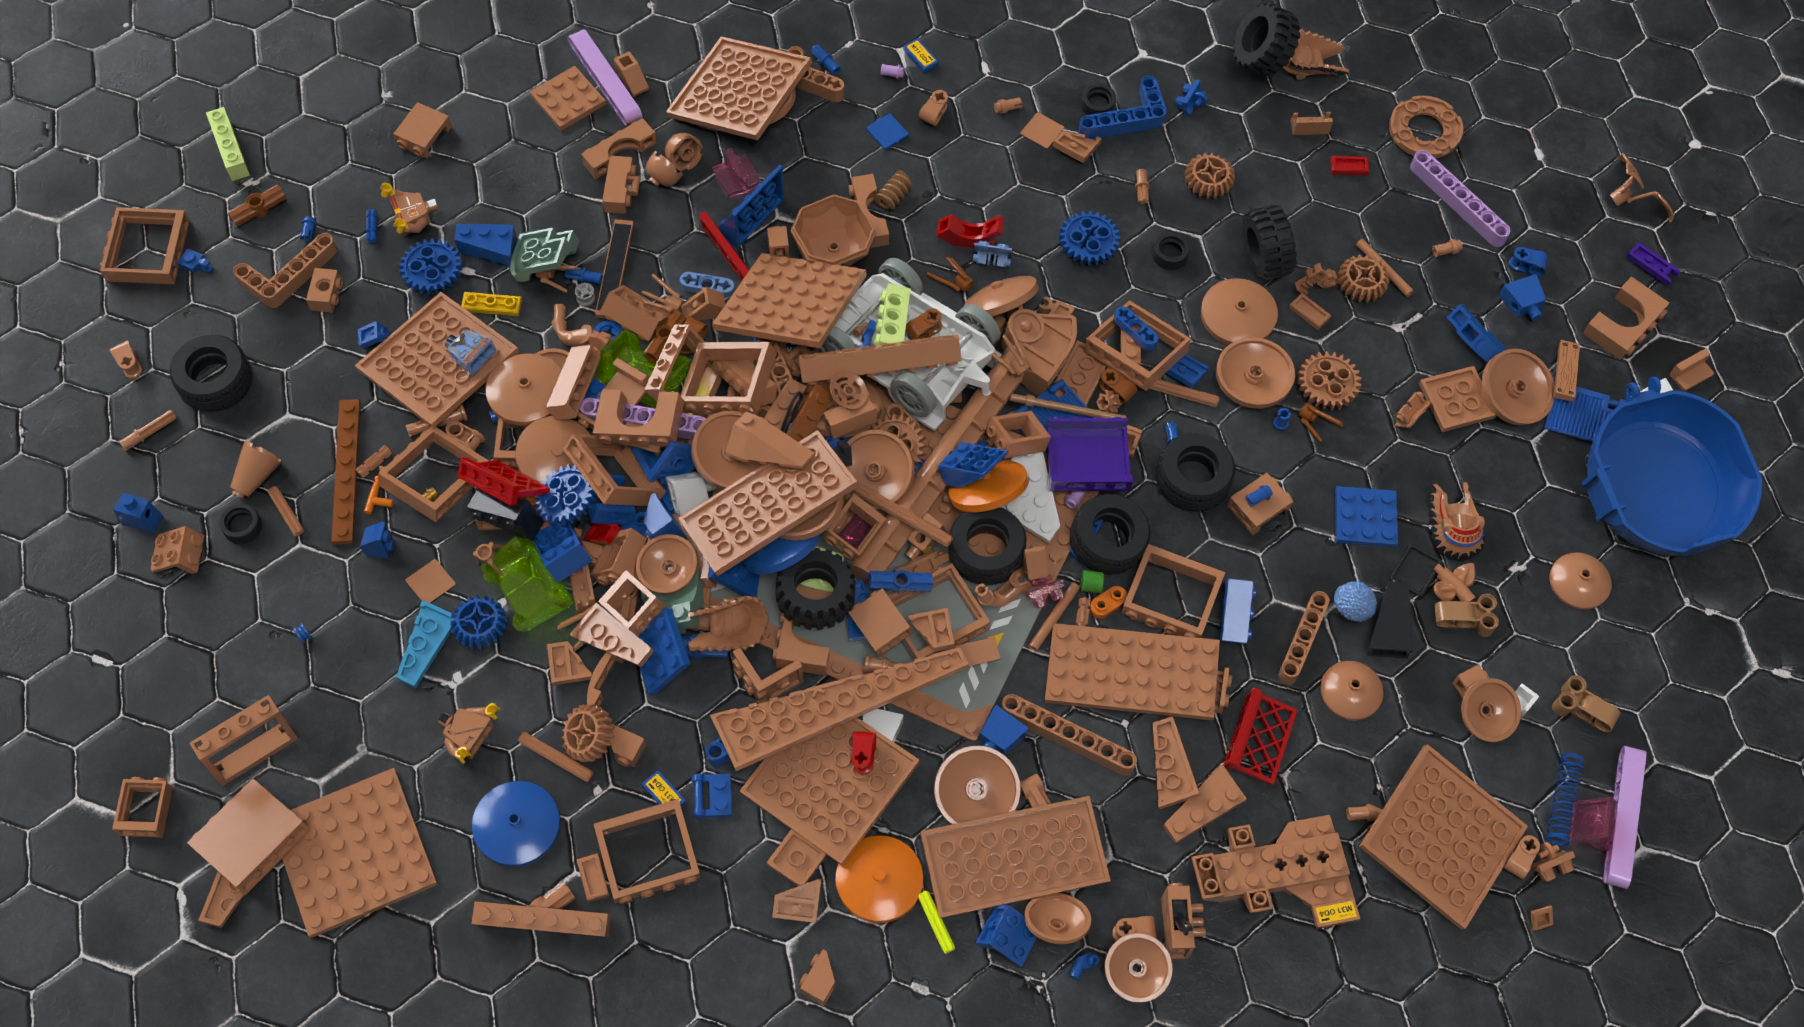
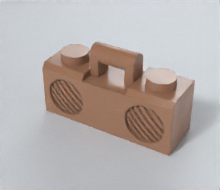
(617, 191)

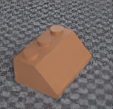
(629, 310)

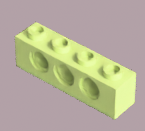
(227, 144)
(893, 314)

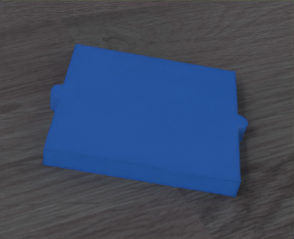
(887, 131)

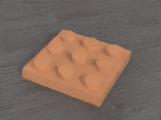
(567, 98)
(1457, 398)

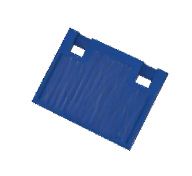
(1044, 413)
(1582, 416)

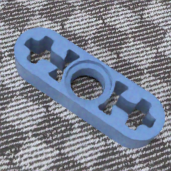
(701, 278)

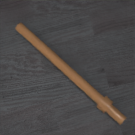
(1030, 401)

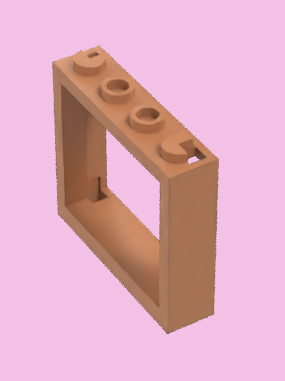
(145, 216)
(679, 335)
(728, 351)
(1126, 367)
(582, 452)
(450, 497)
(1180, 565)
(960, 636)
(235, 729)
(636, 818)

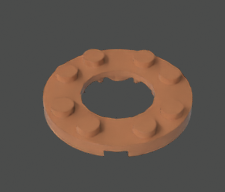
(1435, 108)

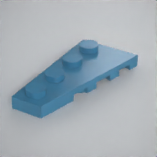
(428, 637)

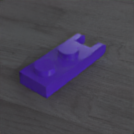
(1652, 263)

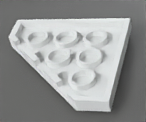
(1036, 504)

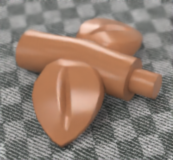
(1455, 582)

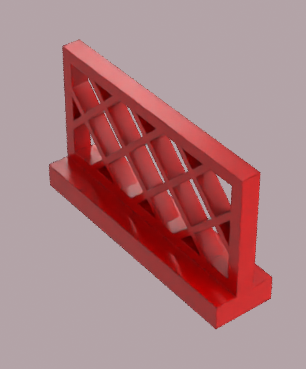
(500, 480)
(1245, 727)

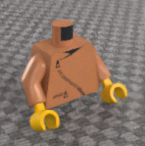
(467, 730)

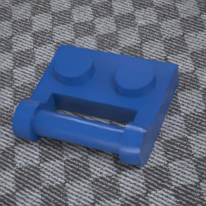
(719, 795)

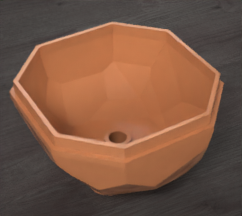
(833, 224)

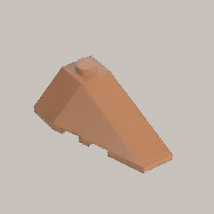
(760, 441)

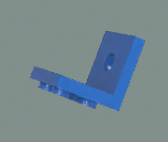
(665, 464)

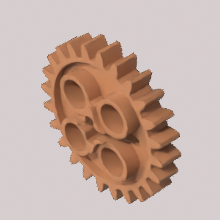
(1329, 380)
(905, 426)

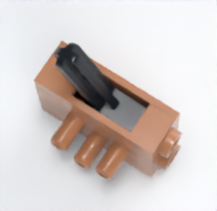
(1179, 921)

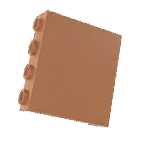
(248, 836)

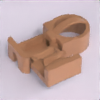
(1324, 278)

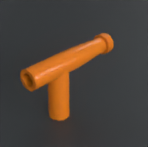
(374, 500)

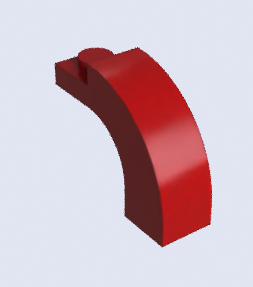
(966, 234)

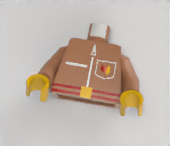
(409, 209)

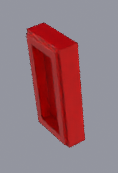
(1349, 165)
(601, 533)

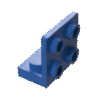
(1007, 934)

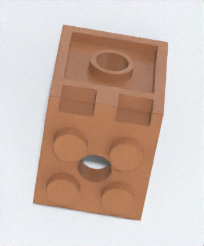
(771, 686)

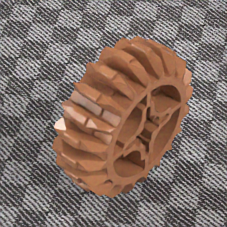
(1211, 171)
(1363, 284)
(585, 720)

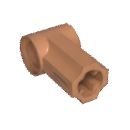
(1034, 791)
(556, 899)

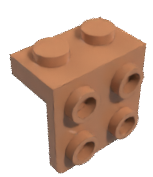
(178, 548)

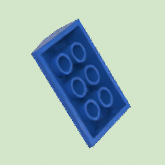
(754, 209)

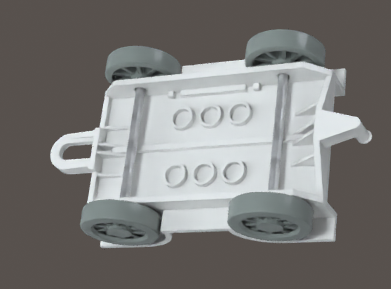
(923, 391)

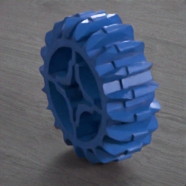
(463, 621)

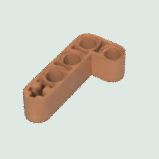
(820, 82)

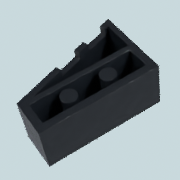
(517, 519)

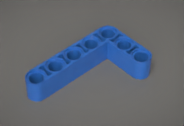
(1128, 120)

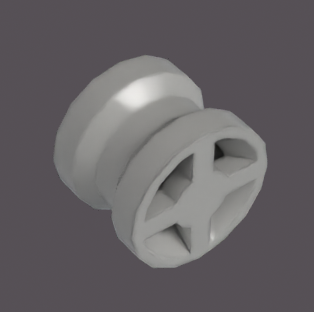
(582, 290)

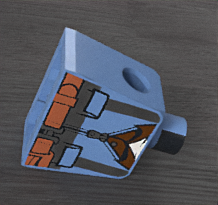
(470, 350)

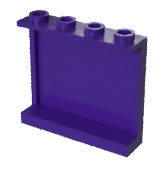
(1088, 454)

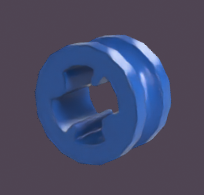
(302, 633)

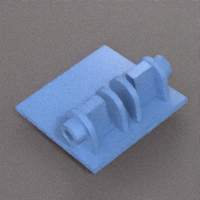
(1001, 250)

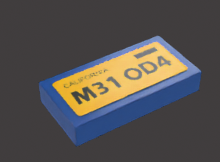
(920, 55)
(661, 789)

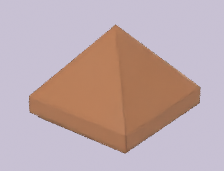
(1541, 918)

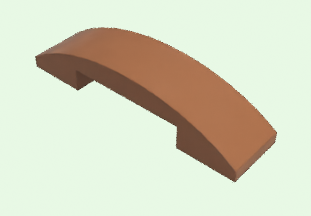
(598, 677)

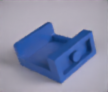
(611, 513)

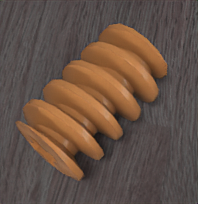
(893, 191)

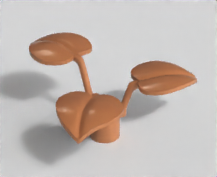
(1623, 193)

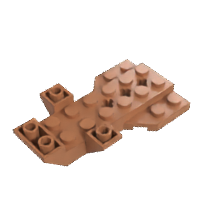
(1252, 875)

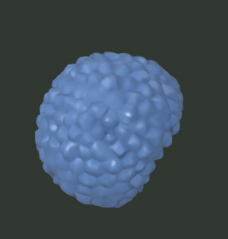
(1355, 601)

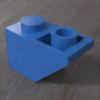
(377, 541)

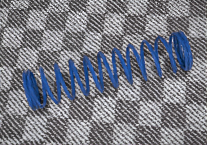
(1556, 834)

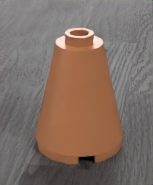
(252, 469)

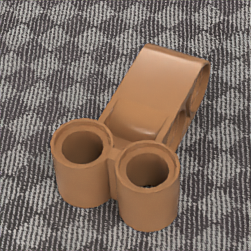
(1468, 615)
(1585, 705)

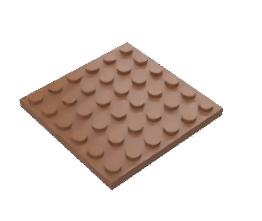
(739, 87)
(790, 300)
(416, 362)
(822, 794)
(1443, 836)
(357, 854)

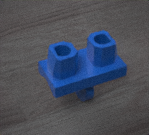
(1193, 98)

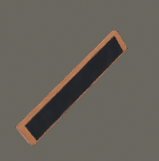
(615, 261)

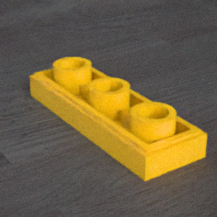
(492, 304)

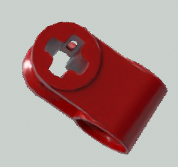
(863, 749)

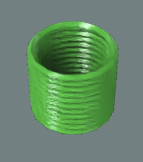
(1092, 581)

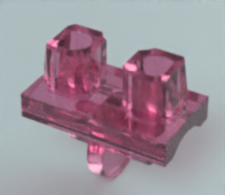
(1055, 589)

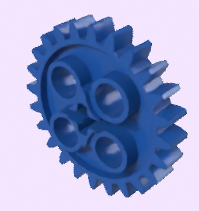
(1104, 239)
(430, 266)
(567, 497)

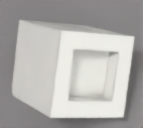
(1526, 697)

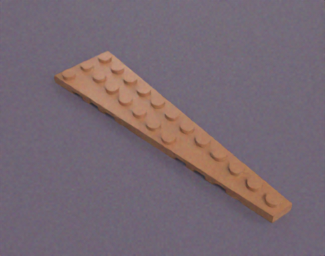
(786, 721)

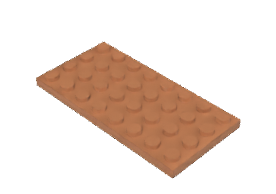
(766, 505)
(1132, 671)
(1014, 857)

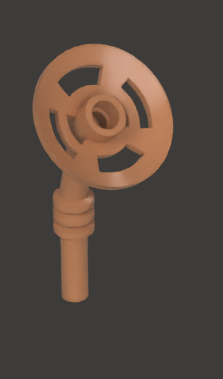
(847, 391)

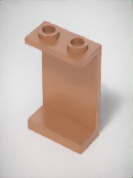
(626, 379)

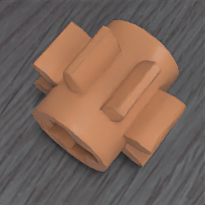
(1108, 402)

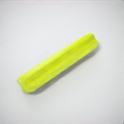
(936, 922)

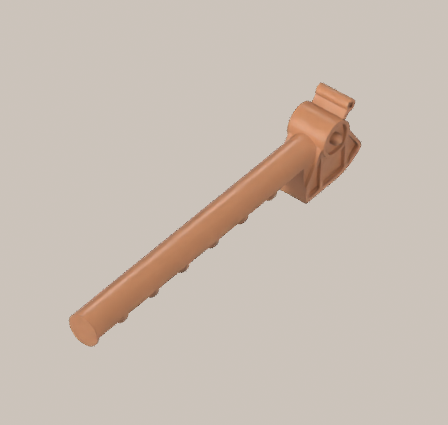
(1046, 345)

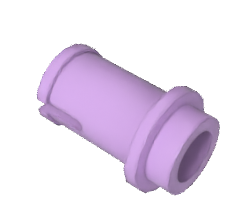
(893, 71)
(1074, 498)

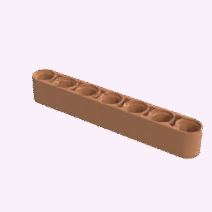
(1079, 735)

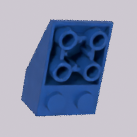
(969, 463)
(561, 550)

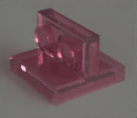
(735, 174)
(1593, 822)

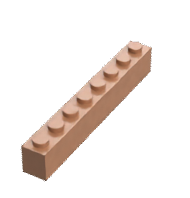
(881, 358)

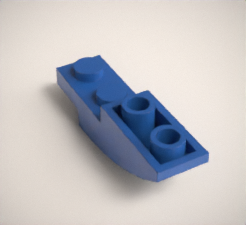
(1474, 334)

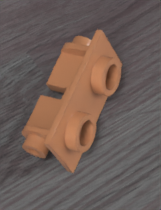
(1407, 416)

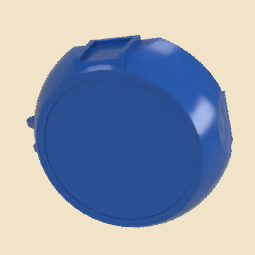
(1672, 472)

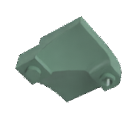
(541, 252)
(683, 601)

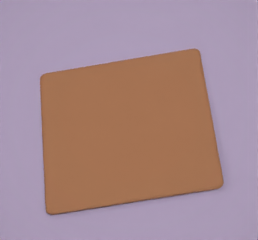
(1042, 130)
(430, 581)

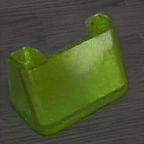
(626, 348)
(527, 584)

